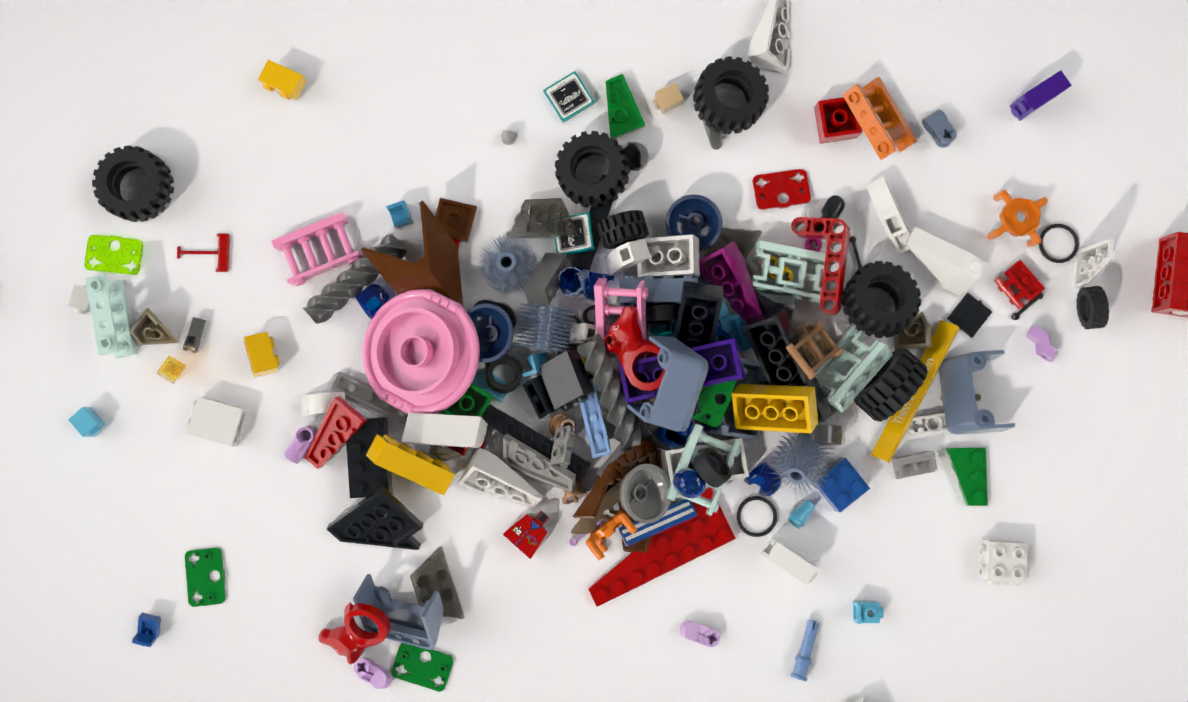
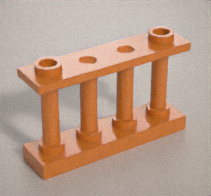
(888, 113)

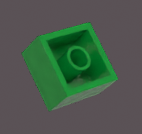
(472, 403)

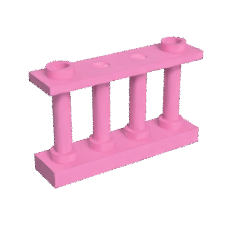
(303, 237)
(603, 309)

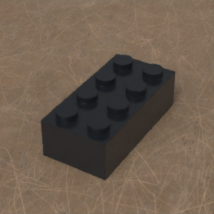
(698, 313)
(362, 473)

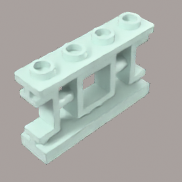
(793, 256)
(858, 375)

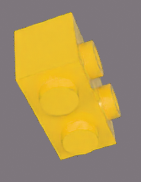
(282, 80)
(261, 354)

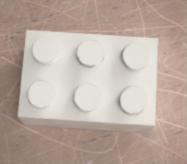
(671, 257)

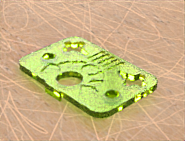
(112, 260)

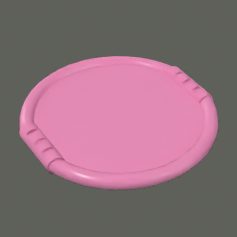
(421, 352)

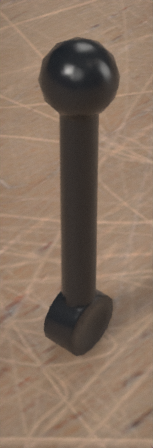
(852, 239)
(1015, 316)

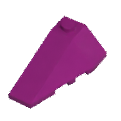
(728, 269)

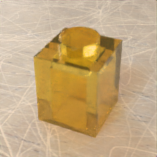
(171, 369)

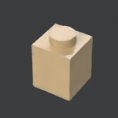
(668, 98)

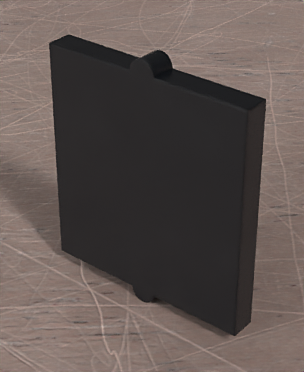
(969, 315)

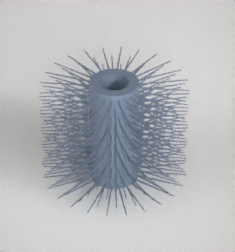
(507, 255)
(544, 327)
(802, 460)

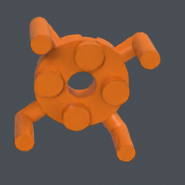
(1009, 220)
(596, 538)

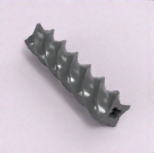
(350, 282)
(612, 393)

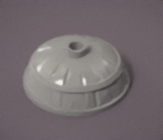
(651, 488)

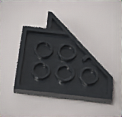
(378, 522)

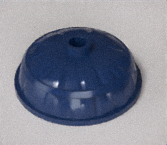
(681, 219)
(488, 319)

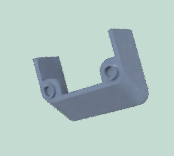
(679, 386)
(959, 394)
(408, 622)

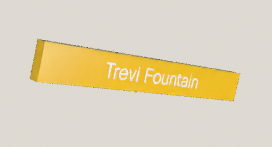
(900, 421)

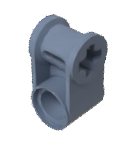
(939, 126)

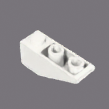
(627, 256)

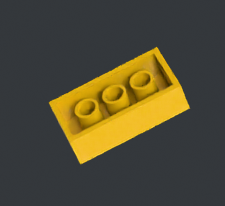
(775, 408)
(410, 464)

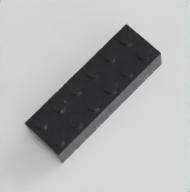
(769, 337)

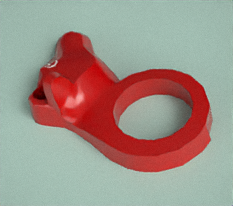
(627, 342)
(351, 639)

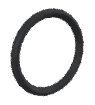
(1075, 239)
(773, 511)

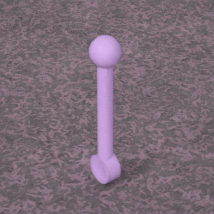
(573, 541)

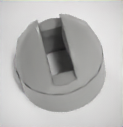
(508, 137)

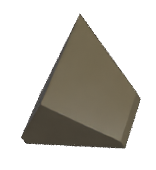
(150, 330)
(915, 335)

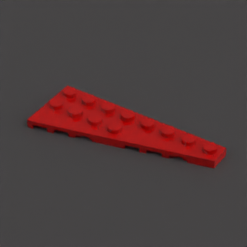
(666, 552)

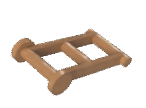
(835, 351)

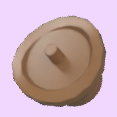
(560, 420)
(572, 497)

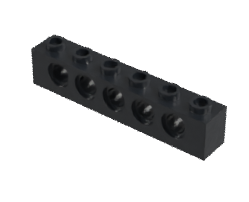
(507, 424)

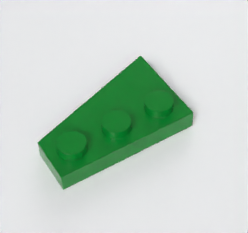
(622, 109)
(971, 474)

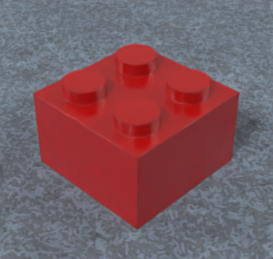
(835, 121)

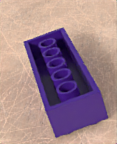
(723, 367)

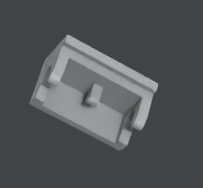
(914, 464)

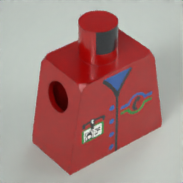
(528, 533)

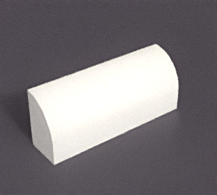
(444, 430)

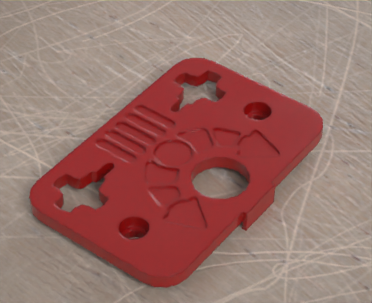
(781, 183)

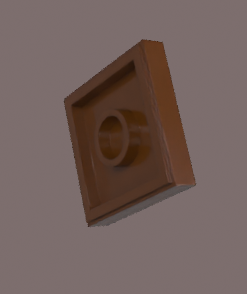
(456, 218)

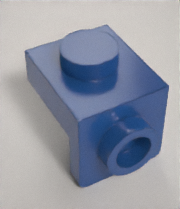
(147, 630)

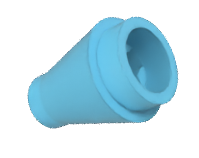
(801, 514)

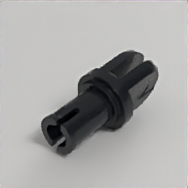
(831, 209)

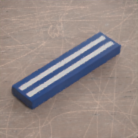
(676, 514)

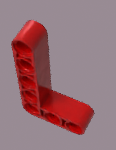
(831, 257)

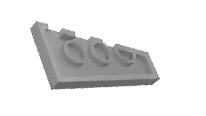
(534, 464)

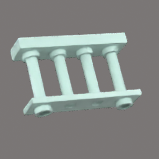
(110, 316)
(690, 453)

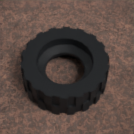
(1092, 307)

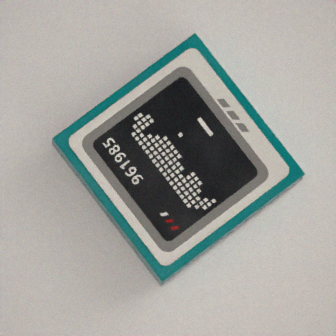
(568, 97)
(579, 244)

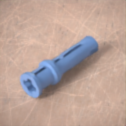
(803, 659)

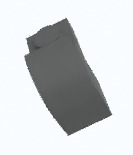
(825, 431)

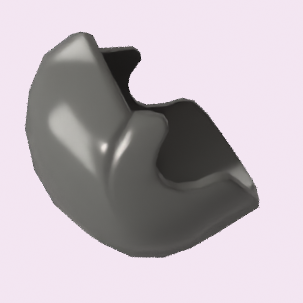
(636, 155)

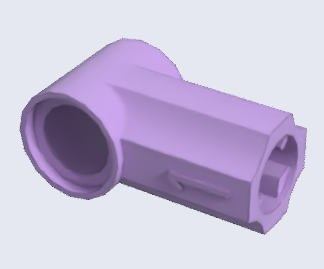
(300, 445)

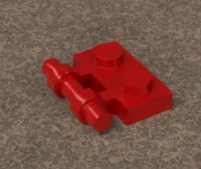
(1023, 280)

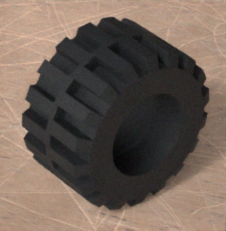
(622, 228)

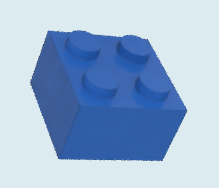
(842, 485)

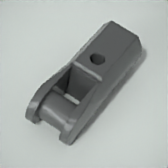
(713, 136)
(195, 330)

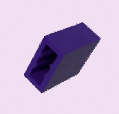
(1040, 95)

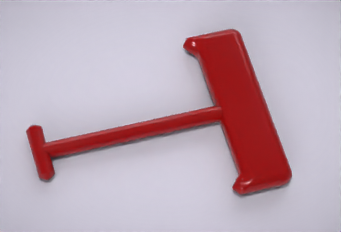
(223, 252)

